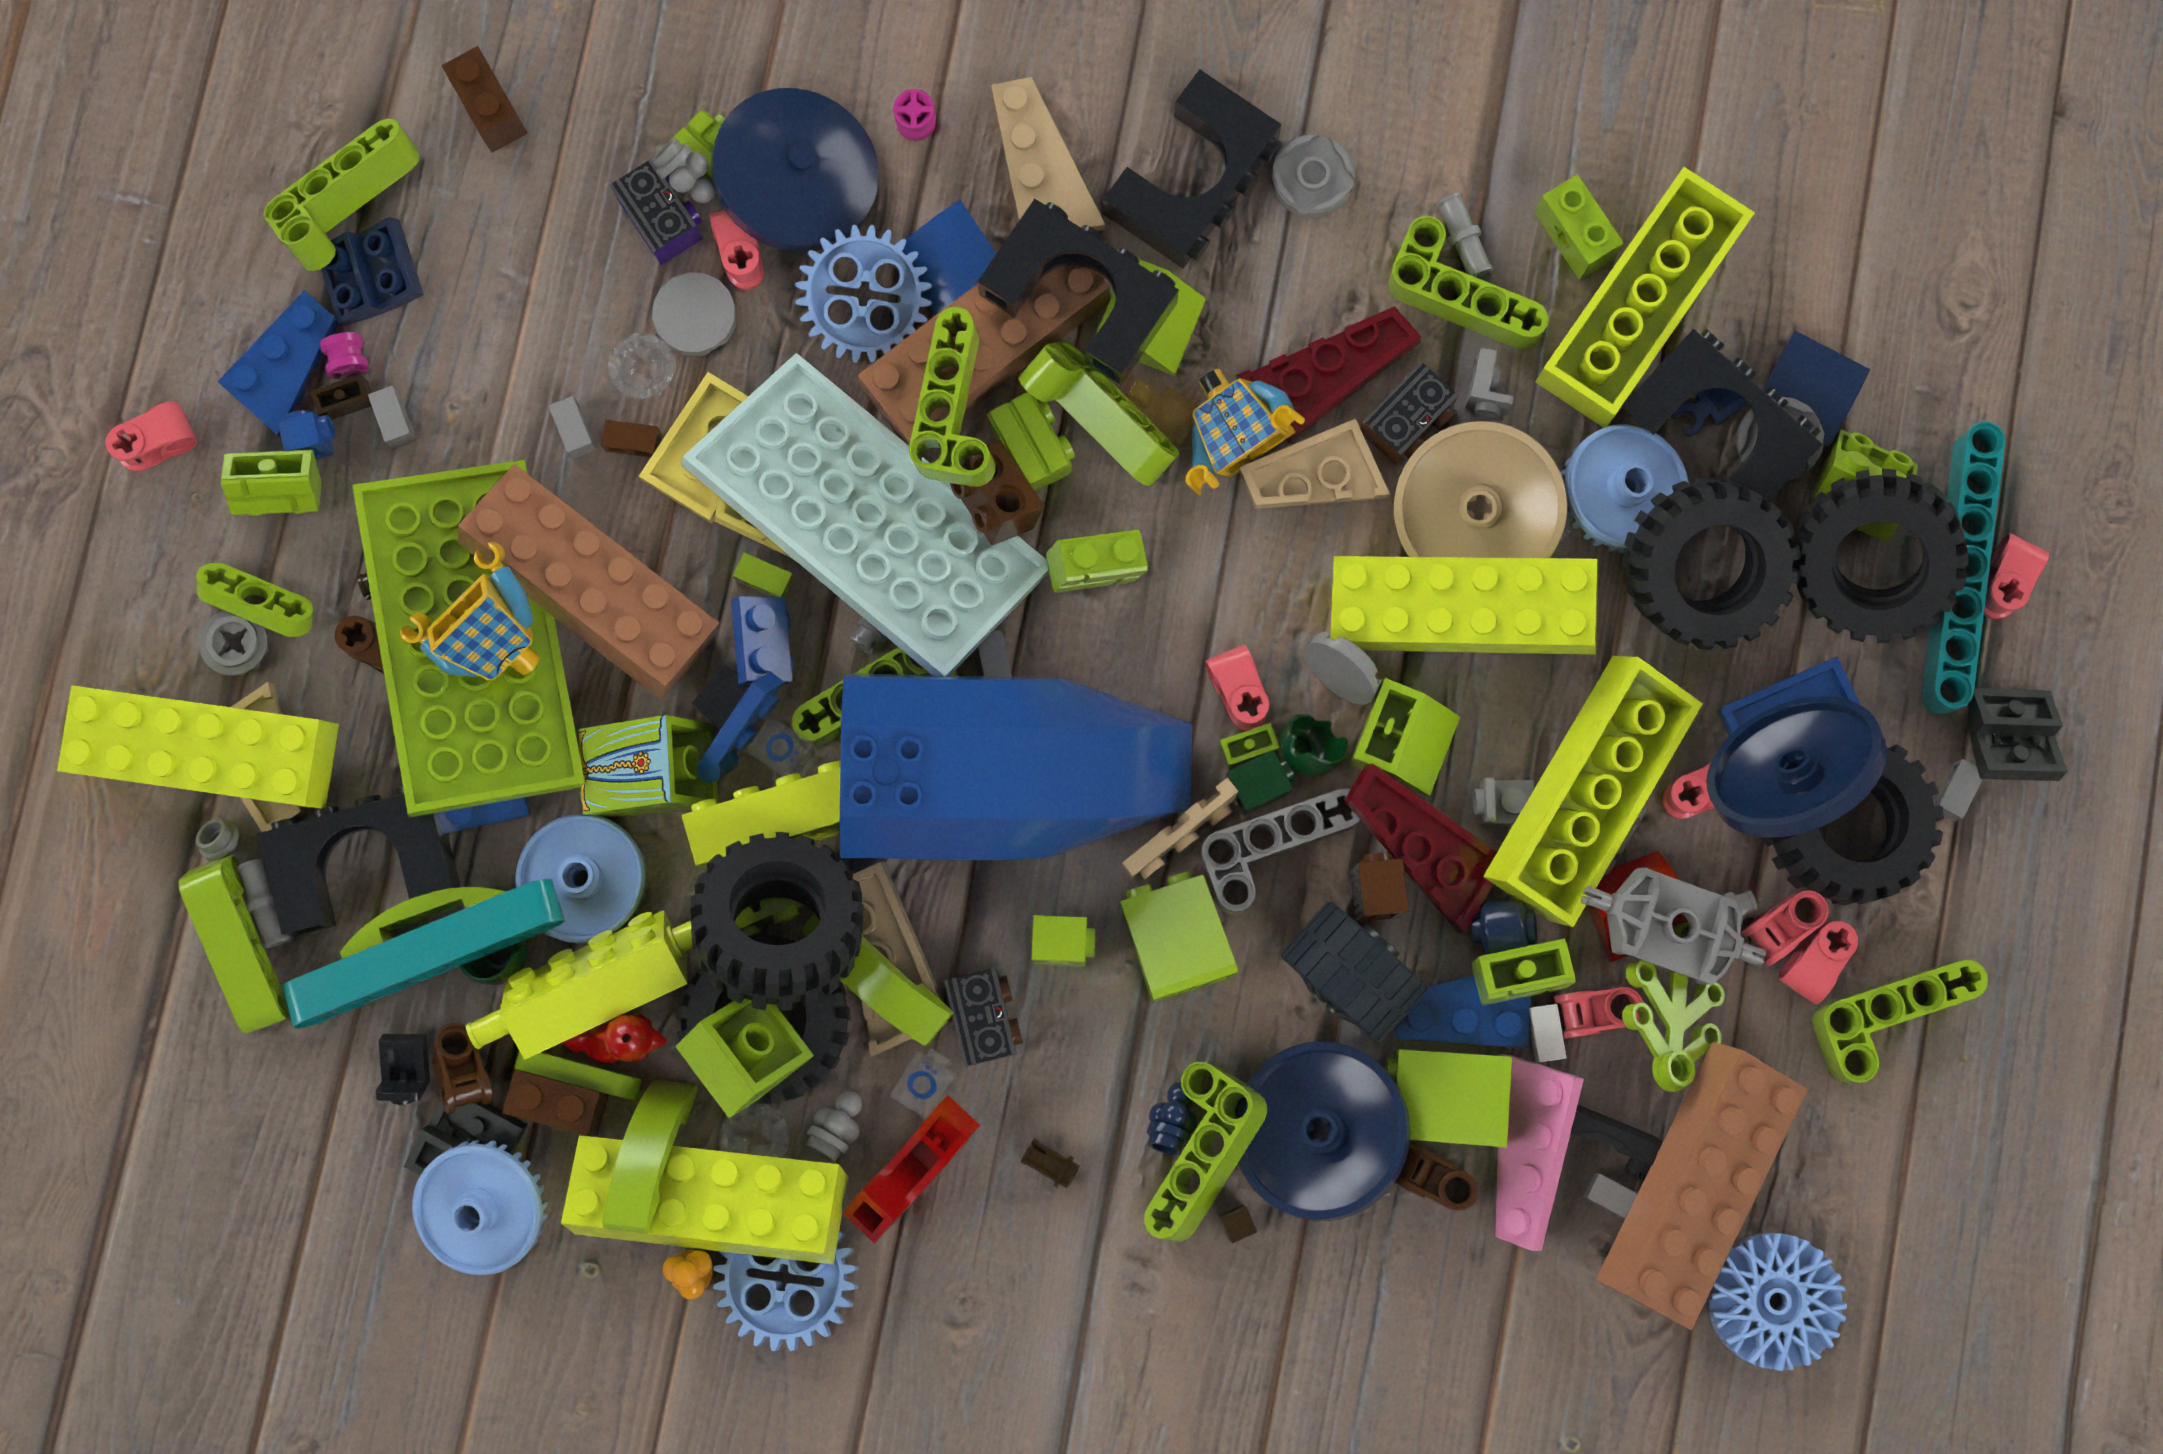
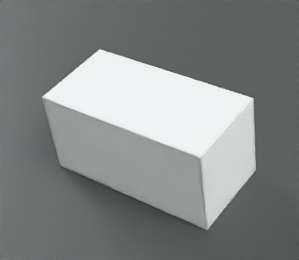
(1546, 1033)

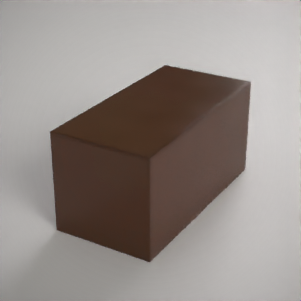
(630, 438)

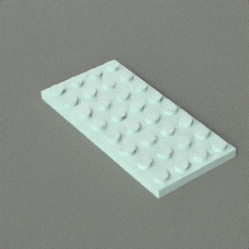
(863, 518)

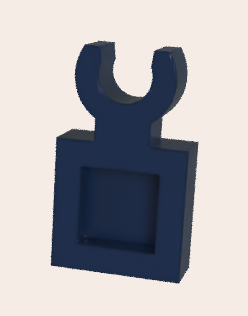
(1712, 402)

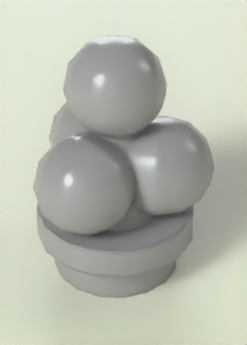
(685, 170)
(835, 1127)

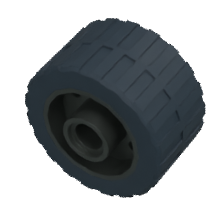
(1354, 972)

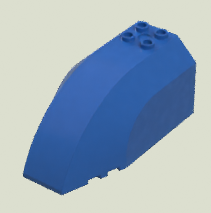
(1000, 766)

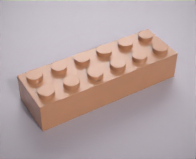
(1005, 346)
(589, 582)
(1702, 1184)

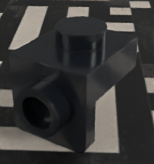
(403, 1068)

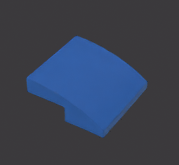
(953, 254)

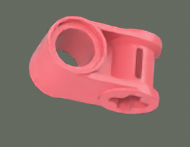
(735, 248)
(153, 436)
(2012, 571)
(1237, 681)
(1690, 783)
(1780, 929)
(1814, 966)
(1592, 1010)

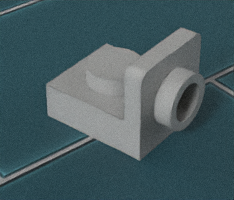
(1486, 377)
(1501, 800)

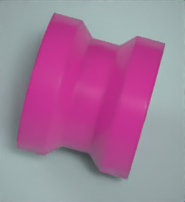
(912, 105)
(344, 355)

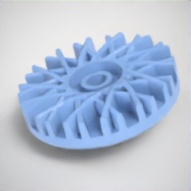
(1598, 478)
(613, 868)
(484, 1181)
(1807, 1307)

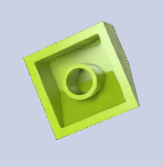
(743, 1053)

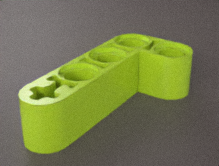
(338, 189)
(1469, 289)
(949, 394)
(1101, 409)
(894, 661)
(233, 944)
(1900, 1008)
(1198, 1153)

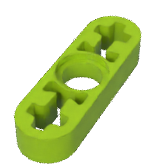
(281, 612)
(580, 1074)

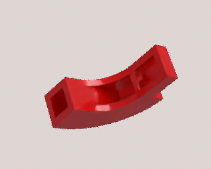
(911, 1169)

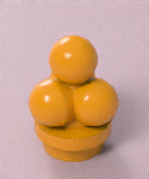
(689, 1272)

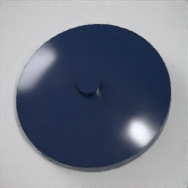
(794, 169)
(1796, 766)
(1329, 1132)

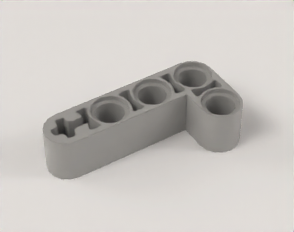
(1284, 840)

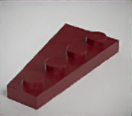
(1337, 366)
(1434, 849)

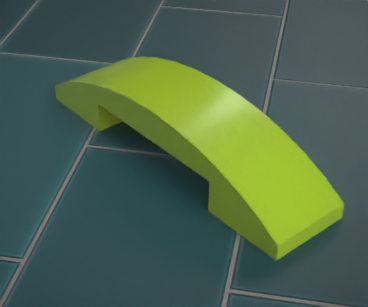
(413, 911)
(891, 994)
(644, 1154)

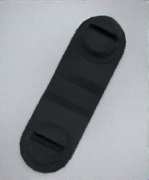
(1627, 1140)

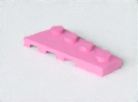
(1538, 1136)

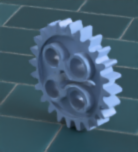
(868, 255)
(780, 1317)

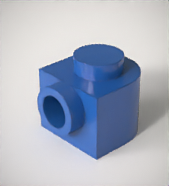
(307, 432)

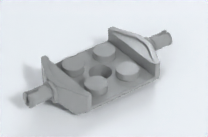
(1642, 925)

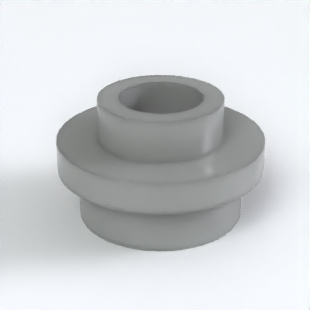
(217, 839)

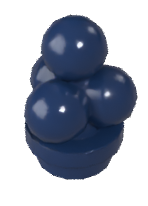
(1171, 1122)

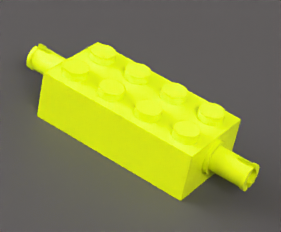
(589, 985)

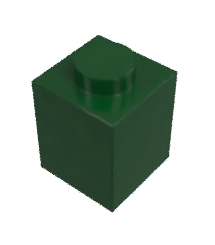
(1261, 781)

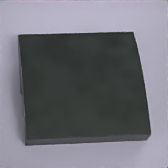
(2015, 735)
(465, 1124)

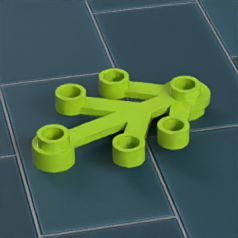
(1672, 1063)

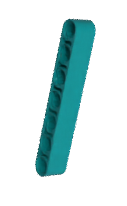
(1981, 511)
(423, 953)

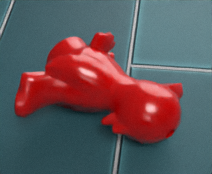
(618, 1039)

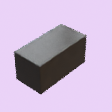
(342, 397)
(1237, 1223)

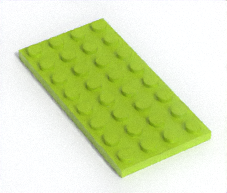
(456, 734)

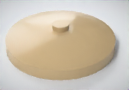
(1480, 495)

